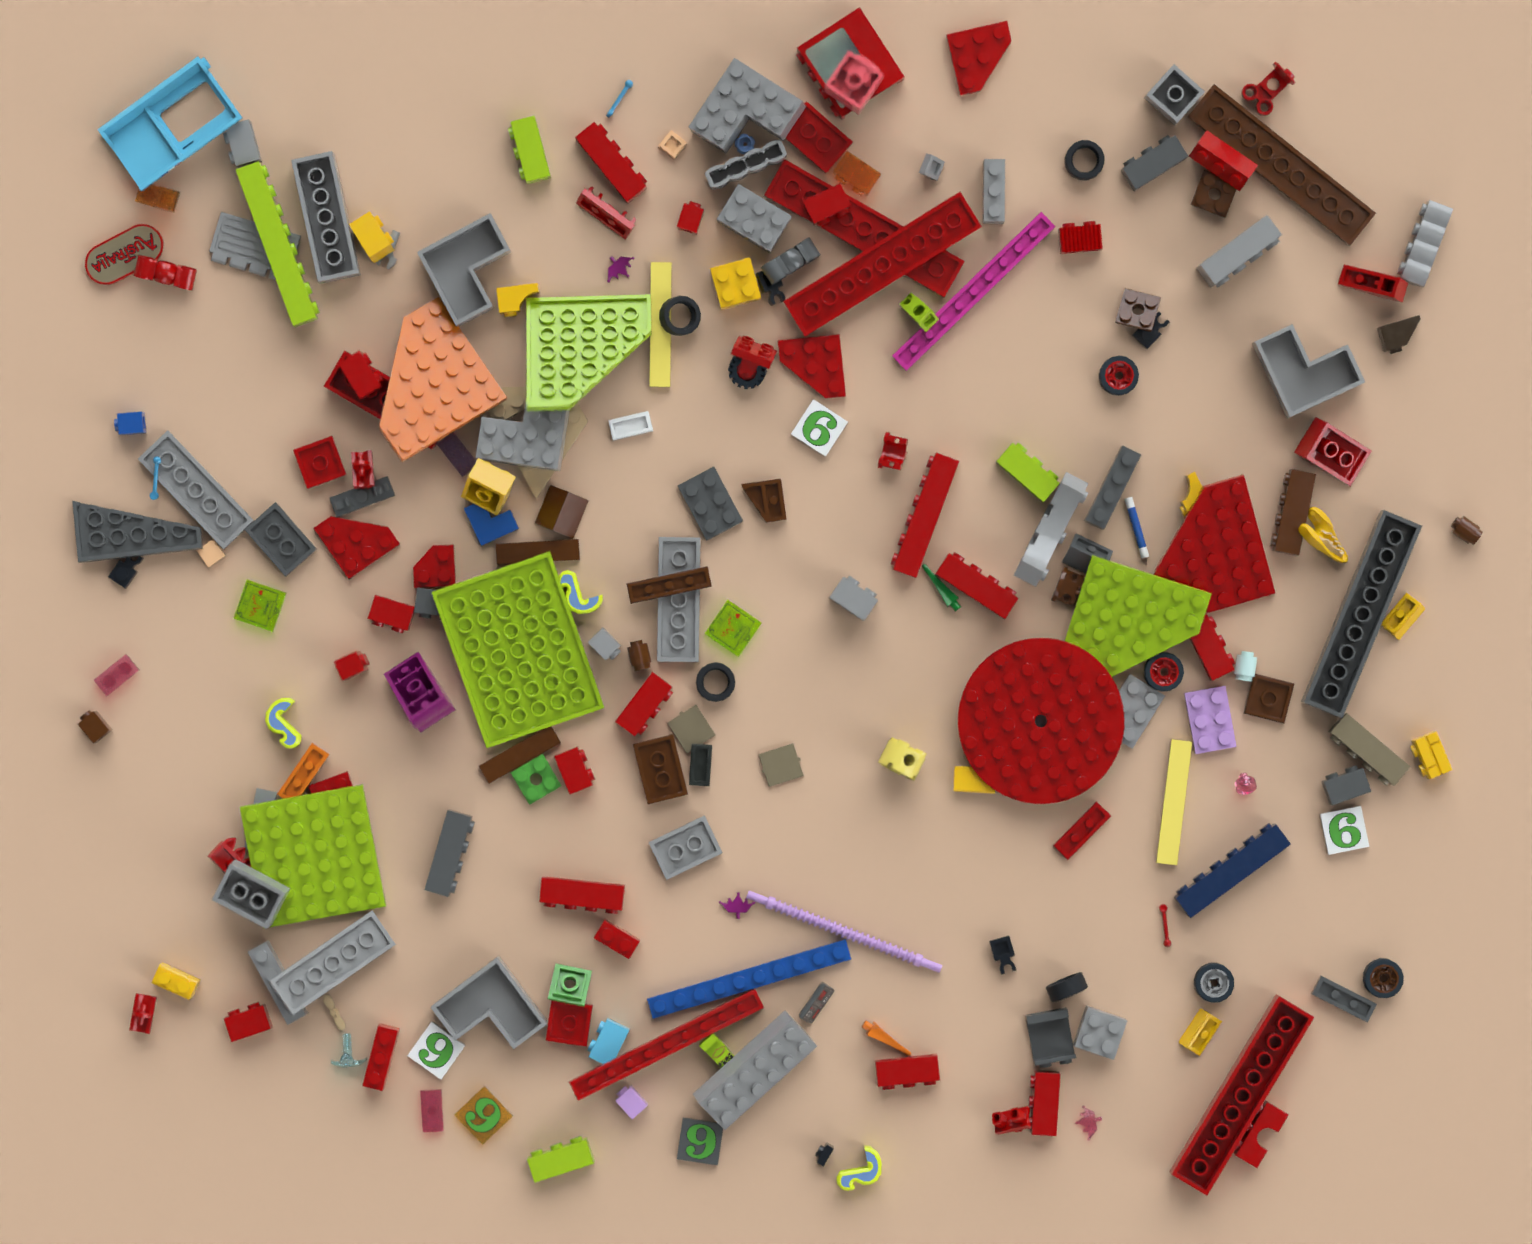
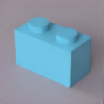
(608, 1042)

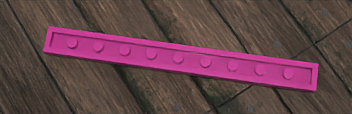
(975, 290)

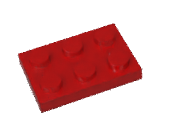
(818, 138)

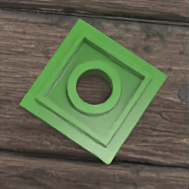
(535, 792)
(575, 995)

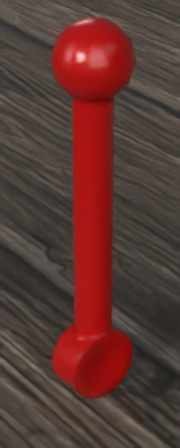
(1163, 908)

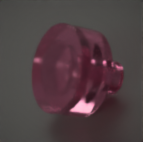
(1245, 784)

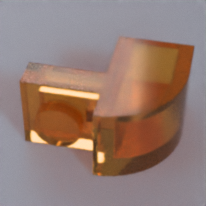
(159, 198)

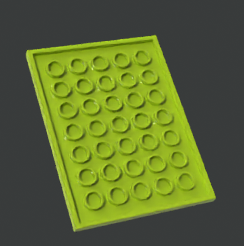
(518, 649)

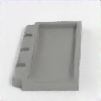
(241, 242)

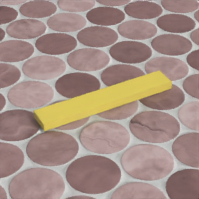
(660, 339)
(1174, 802)

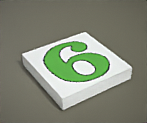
(819, 428)
(1344, 830)
(436, 1050)

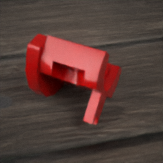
(893, 452)

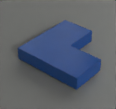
(488, 528)

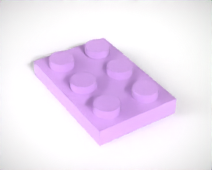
(1210, 719)

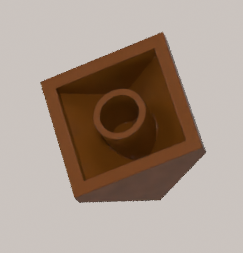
(561, 511)

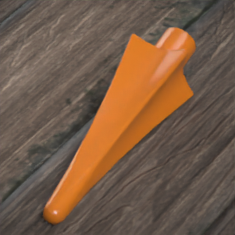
(878, 1033)

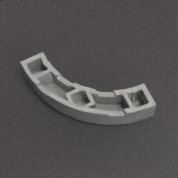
(1051, 529)

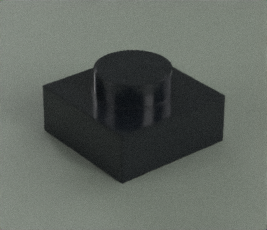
(823, 1153)

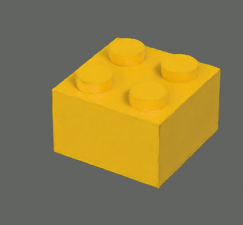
(735, 283)
(488, 486)

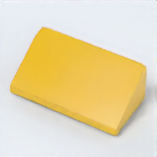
(1402, 616)
(968, 781)
(1200, 1031)

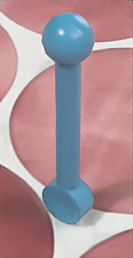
(628, 84)
(154, 495)

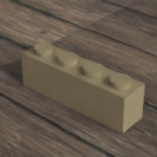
(1369, 749)

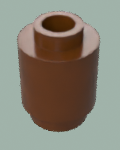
(1466, 530)
(639, 655)

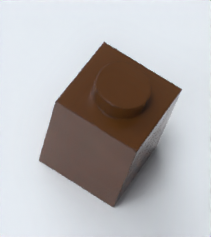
(94, 726)

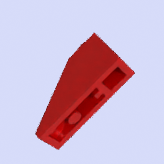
(1373, 283)

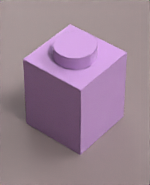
(631, 1101)

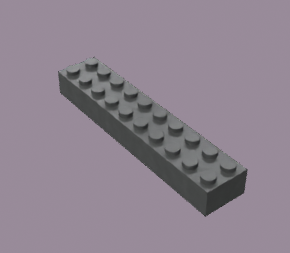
(1361, 613)

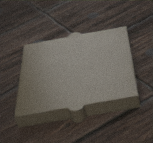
(691, 728)
(781, 765)

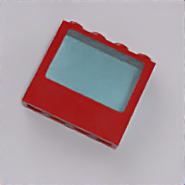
(829, 47)

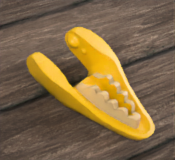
(1323, 537)

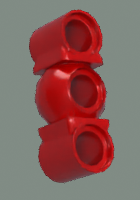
(165, 272)

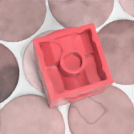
(854, 82)

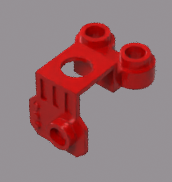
(1263, 93)

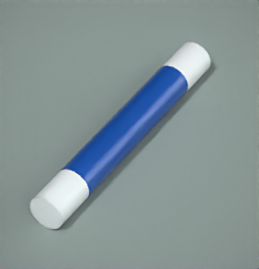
(1136, 527)

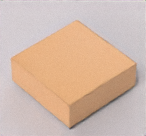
(672, 144)
(211, 553)

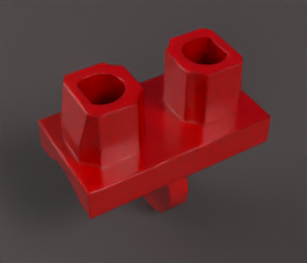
(362, 469)
(143, 1013)
(1011, 1120)

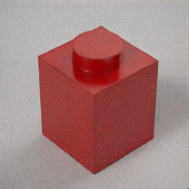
(690, 217)

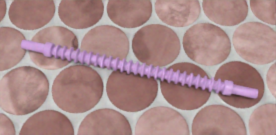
(771, 902)

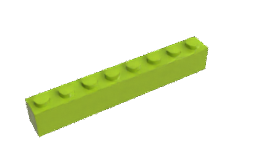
(277, 244)

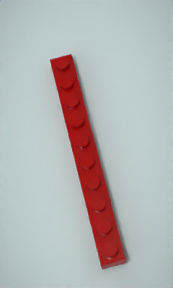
(666, 1044)

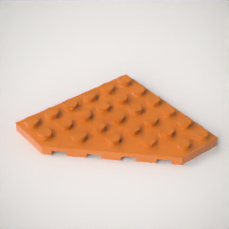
(434, 382)

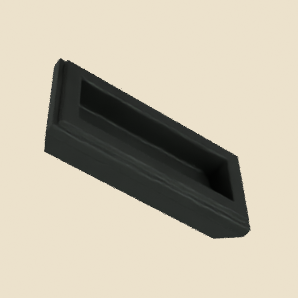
(700, 765)

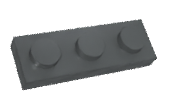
(1343, 998)

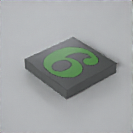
(700, 1141)

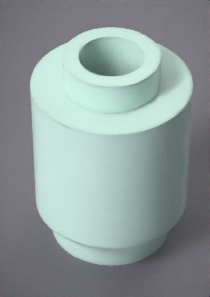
(1245, 666)

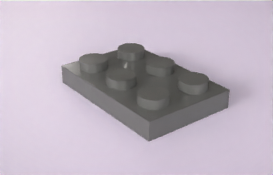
(710, 503)
(280, 539)

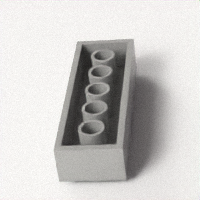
(326, 217)
(754, 1070)

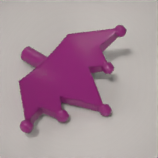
(618, 266)
(737, 905)

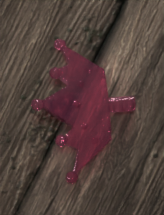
(1089, 1121)

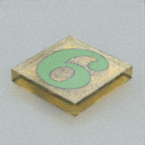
(483, 1115)

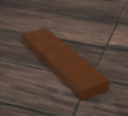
(560, 550)
(669, 585)
(519, 754)

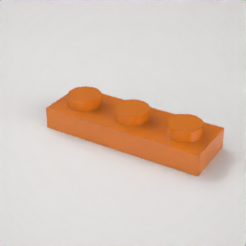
(304, 772)

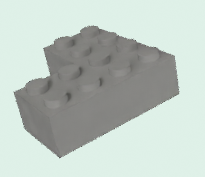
(742, 97)
(453, 267)
(1301, 382)
(531, 443)
(494, 994)

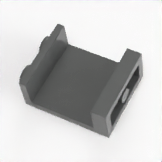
(1050, 1037)

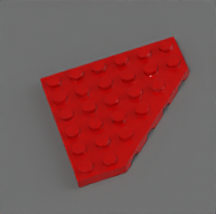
(1220, 547)

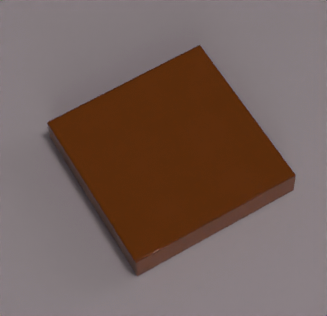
(1269, 698)

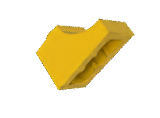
(512, 297)
(1194, 488)

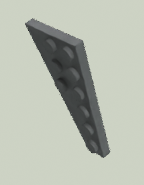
(120, 534)

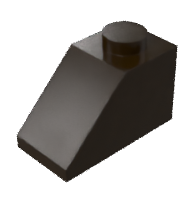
(1397, 334)

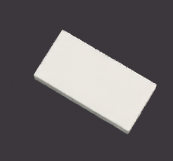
(630, 425)

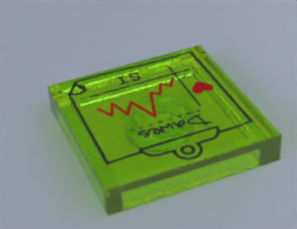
(260, 605)
(733, 628)

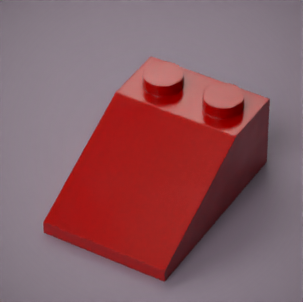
(1333, 451)

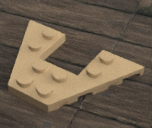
(515, 404)

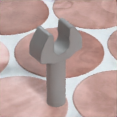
(392, 260)

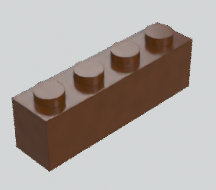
(1294, 511)

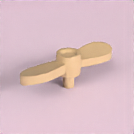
(334, 1012)

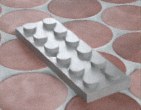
(196, 490)
(679, 612)
(332, 963)

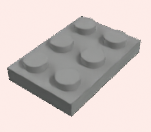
(1139, 706)
(685, 847)

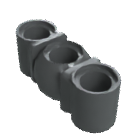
(790, 261)

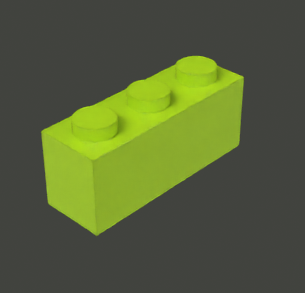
(529, 150)
(1028, 471)
(560, 1159)

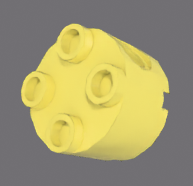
(902, 759)

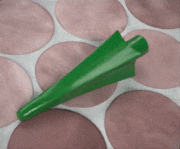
(947, 595)

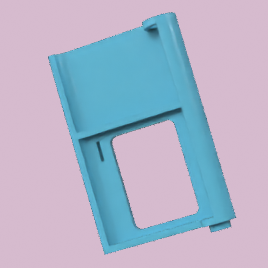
(144, 139)

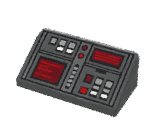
(816, 1002)

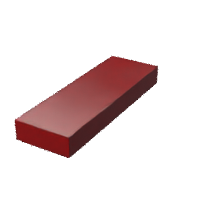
(1081, 830)

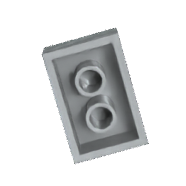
(754, 218)
(251, 894)

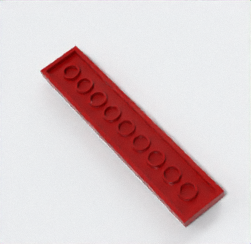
(859, 227)
(882, 264)

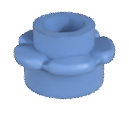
(744, 138)

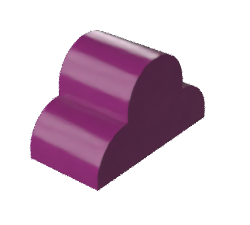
(419, 692)

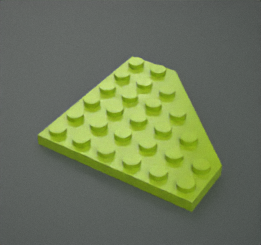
(579, 343)
(1132, 614)

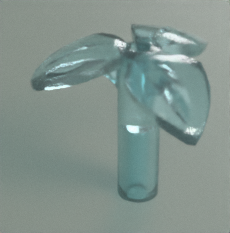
(346, 1059)

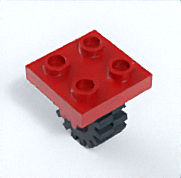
(750, 362)

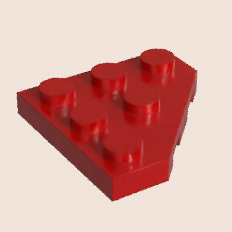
(976, 54)
(816, 363)
(355, 543)

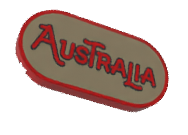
(118, 256)

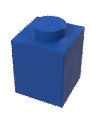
(130, 423)

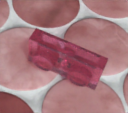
(116, 675)
(432, 1110)

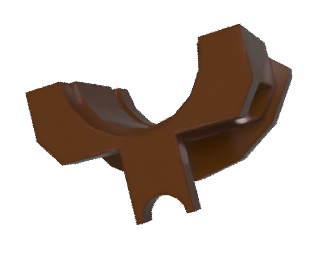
(1068, 587)

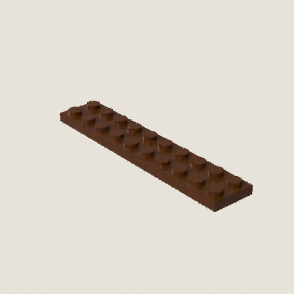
(1283, 165)

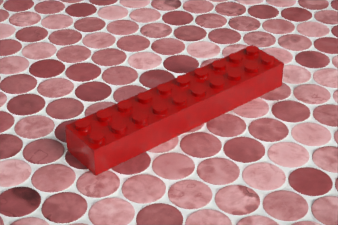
(1241, 1094)

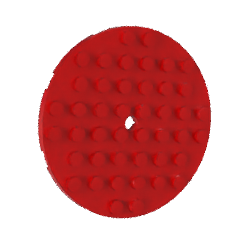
(1031, 760)

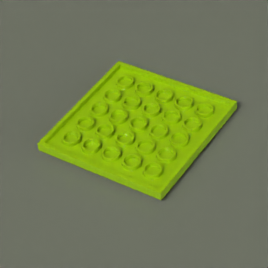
(319, 850)

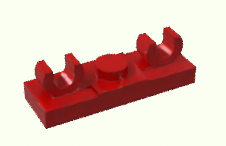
(605, 213)

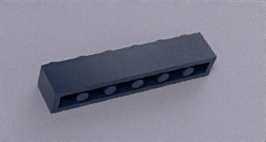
(1232, 870)

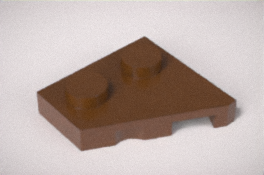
(767, 499)

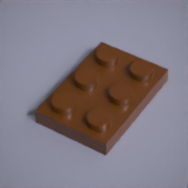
(660, 769)

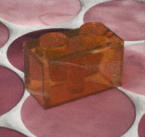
(857, 174)

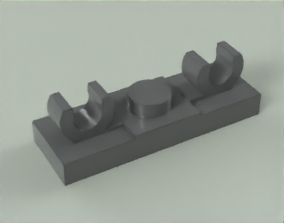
(360, 498)

